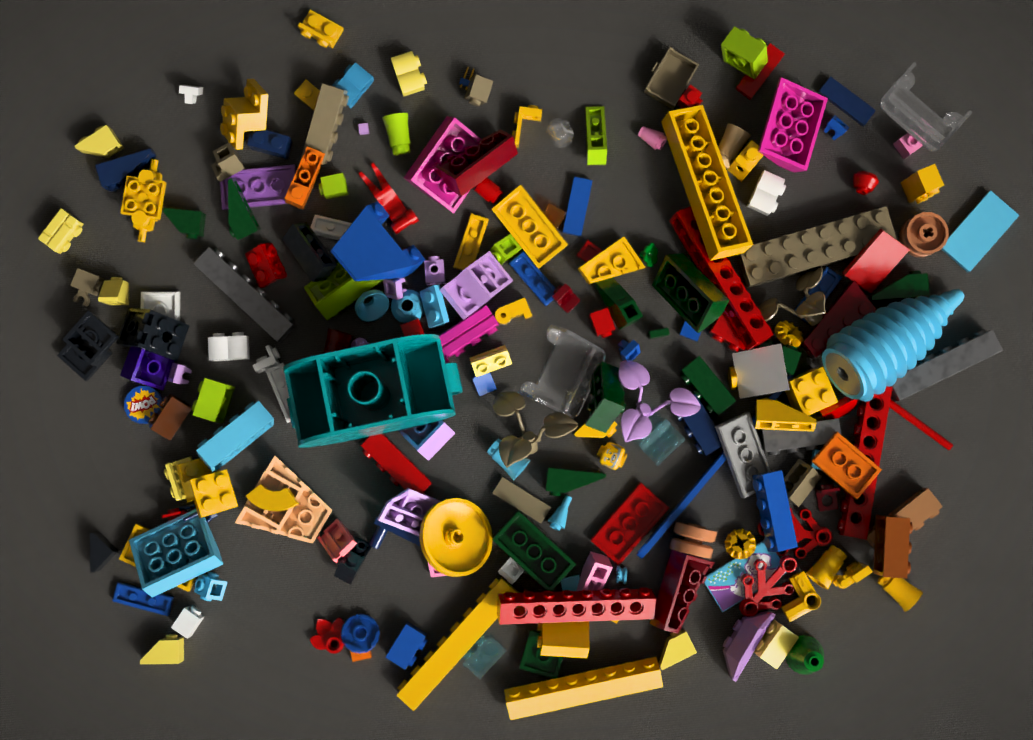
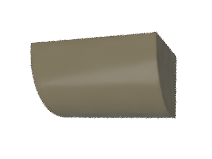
(800, 482)

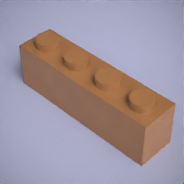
(917, 508)

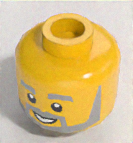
(612, 455)

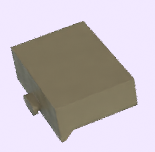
(671, 78)

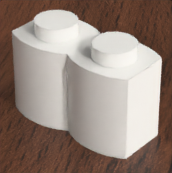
(766, 193)
(228, 347)

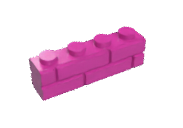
(468, 332)

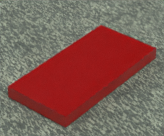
(629, 523)

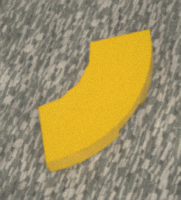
(272, 500)

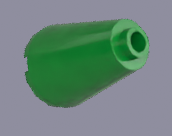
(806, 655)

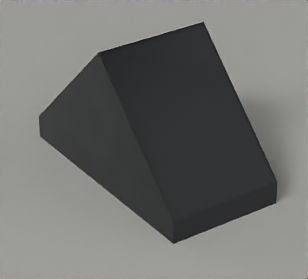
(100, 551)

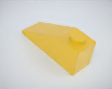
(778, 416)

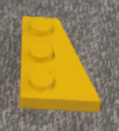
(611, 262)

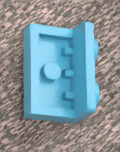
(434, 306)

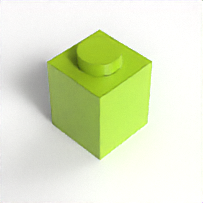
(333, 186)

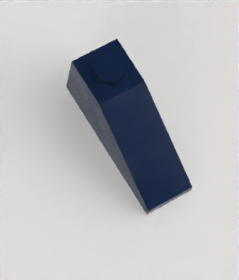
(114, 172)

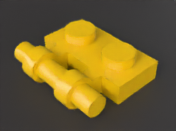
(854, 573)

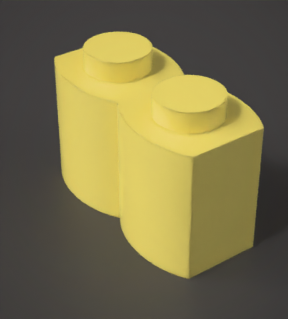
(408, 74)

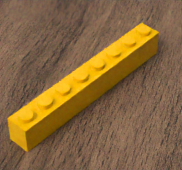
(453, 647)
(583, 688)

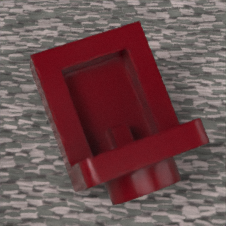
(565, 297)

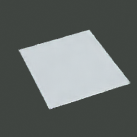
(760, 371)

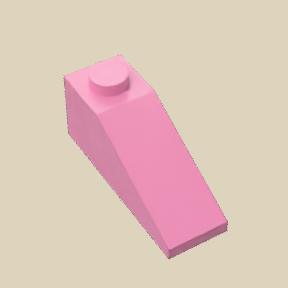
(594, 572)

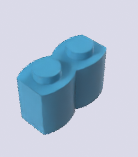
(355, 81)

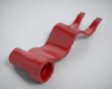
(390, 201)

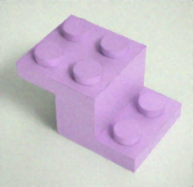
(476, 285)

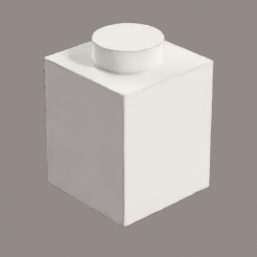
(188, 621)

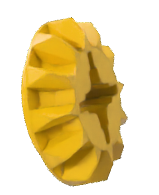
(795, 336)
(735, 551)

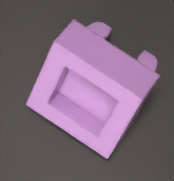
(393, 288)
(177, 372)

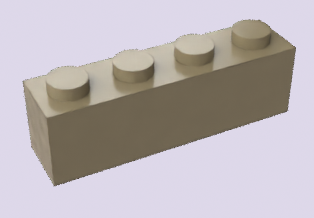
(326, 120)

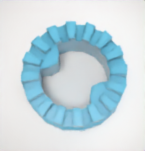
(622, 574)

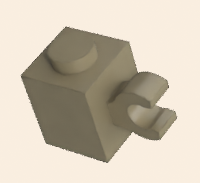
(86, 284)

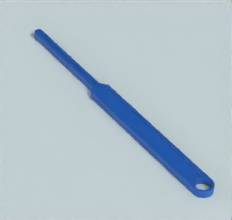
(690, 495)

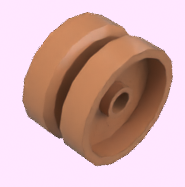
(926, 224)
(693, 539)

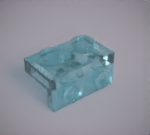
(661, 442)
(484, 656)

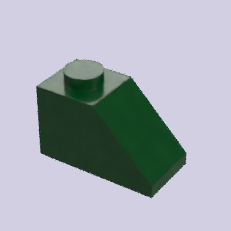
(187, 221)

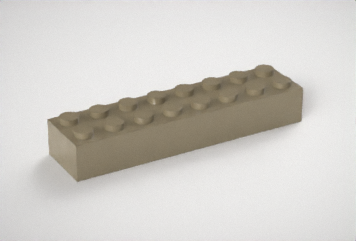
(812, 247)

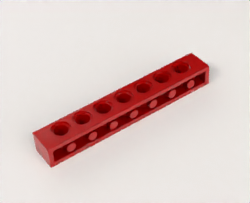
(747, 322)
(873, 452)
(585, 610)

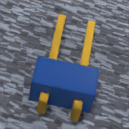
(464, 82)

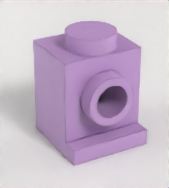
(438, 277)

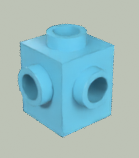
(210, 586)

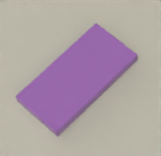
(261, 185)

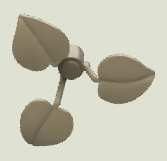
(810, 309)
(516, 449)

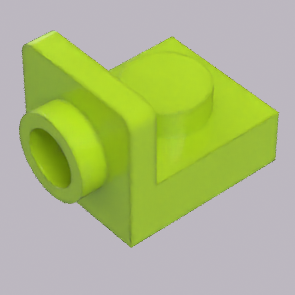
(505, 249)

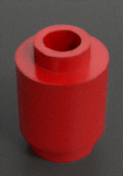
(488, 190)

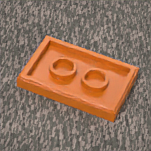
(846, 465)

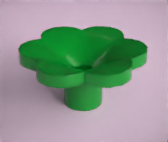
(649, 254)

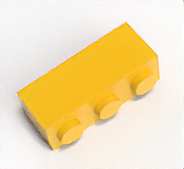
(922, 184)

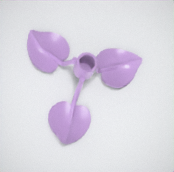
(635, 422)

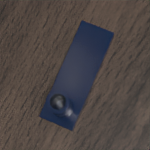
(382, 530)

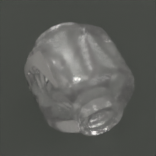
(560, 133)

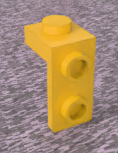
(530, 113)

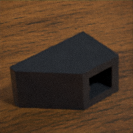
(352, 561)

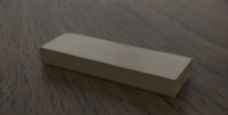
(521, 500)

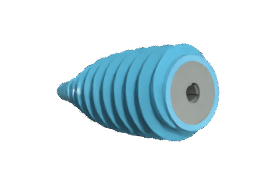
(886, 344)

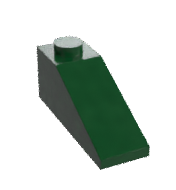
(240, 215)
(907, 287)
(565, 480)

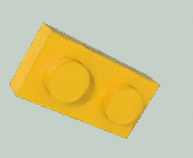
(308, 94)

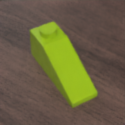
(596, 135)

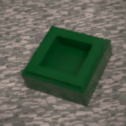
(658, 333)

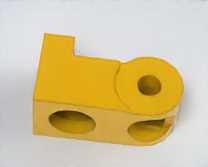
(513, 310)

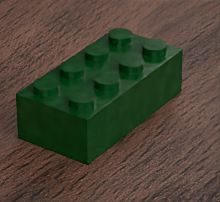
(534, 551)

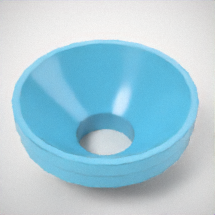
(375, 308)
(407, 316)

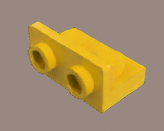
(321, 29)

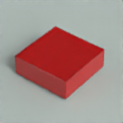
(588, 251)

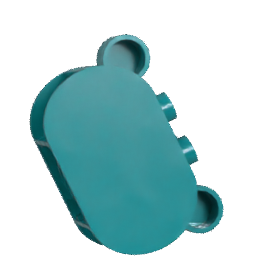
(370, 390)

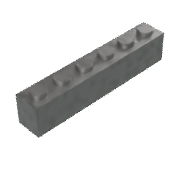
(244, 294)
(947, 363)

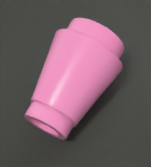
(653, 137)

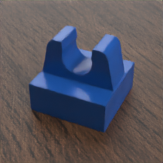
(837, 125)
(629, 351)

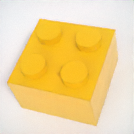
(810, 391)

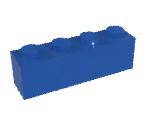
(774, 511)

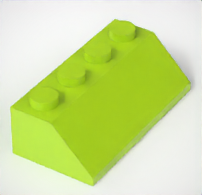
(337, 291)

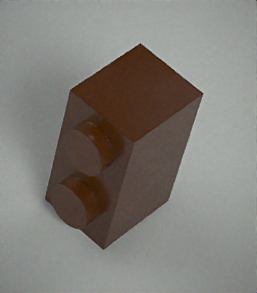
(169, 416)

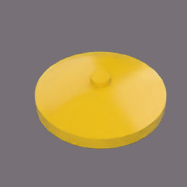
(456, 537)

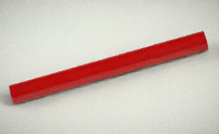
(920, 425)

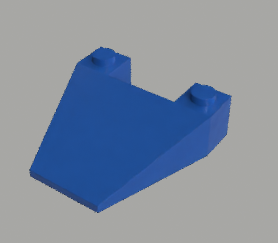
(371, 252)

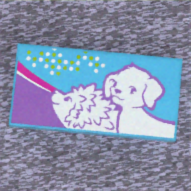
(726, 582)

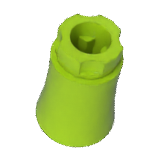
(398, 132)

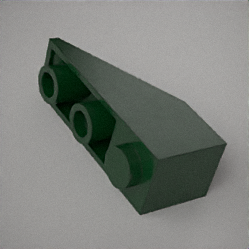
(619, 302)

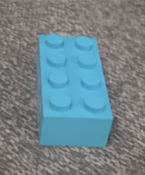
(235, 436)

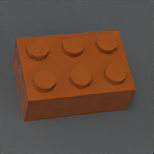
(892, 546)

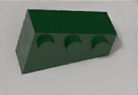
(606, 399)

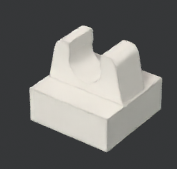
(191, 92)
(511, 570)

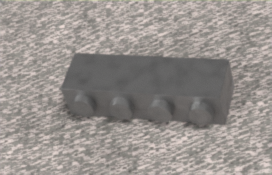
(777, 440)

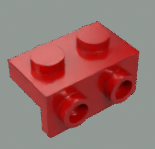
(265, 264)

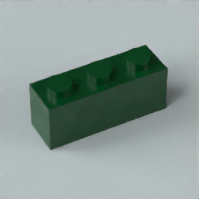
(707, 386)

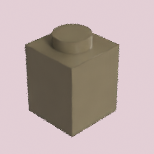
(478, 90)

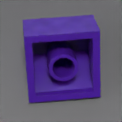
(146, 368)

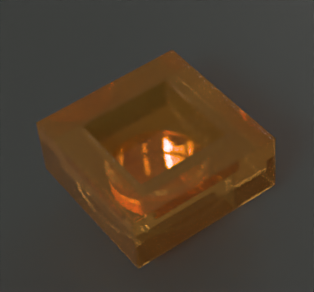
(554, 214)

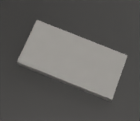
(742, 451)

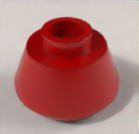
(865, 182)

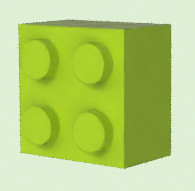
(744, 52)
(212, 400)

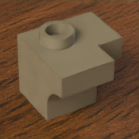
(227, 162)

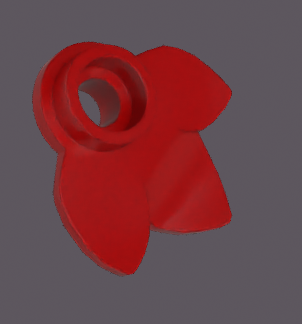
(326, 633)

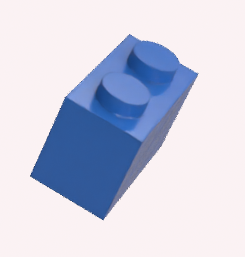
(406, 645)

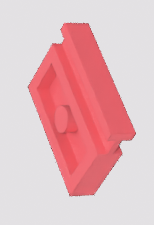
(337, 540)

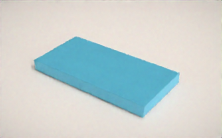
(979, 231)

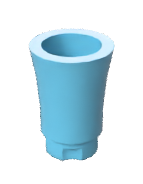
(515, 469)

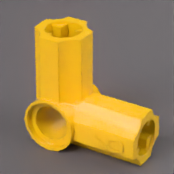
(799, 605)

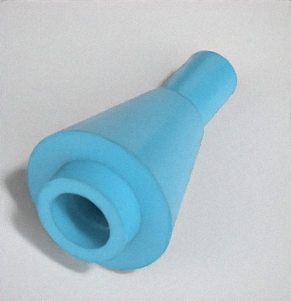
(558, 518)

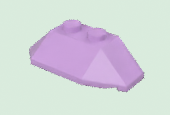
(407, 510)
(744, 641)

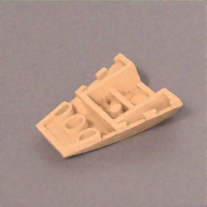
(299, 522)

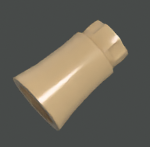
(732, 143)

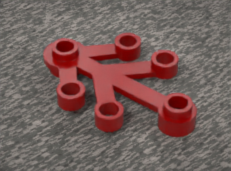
(801, 533)
(766, 588)

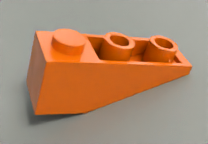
(304, 178)

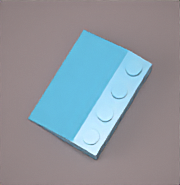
(174, 553)

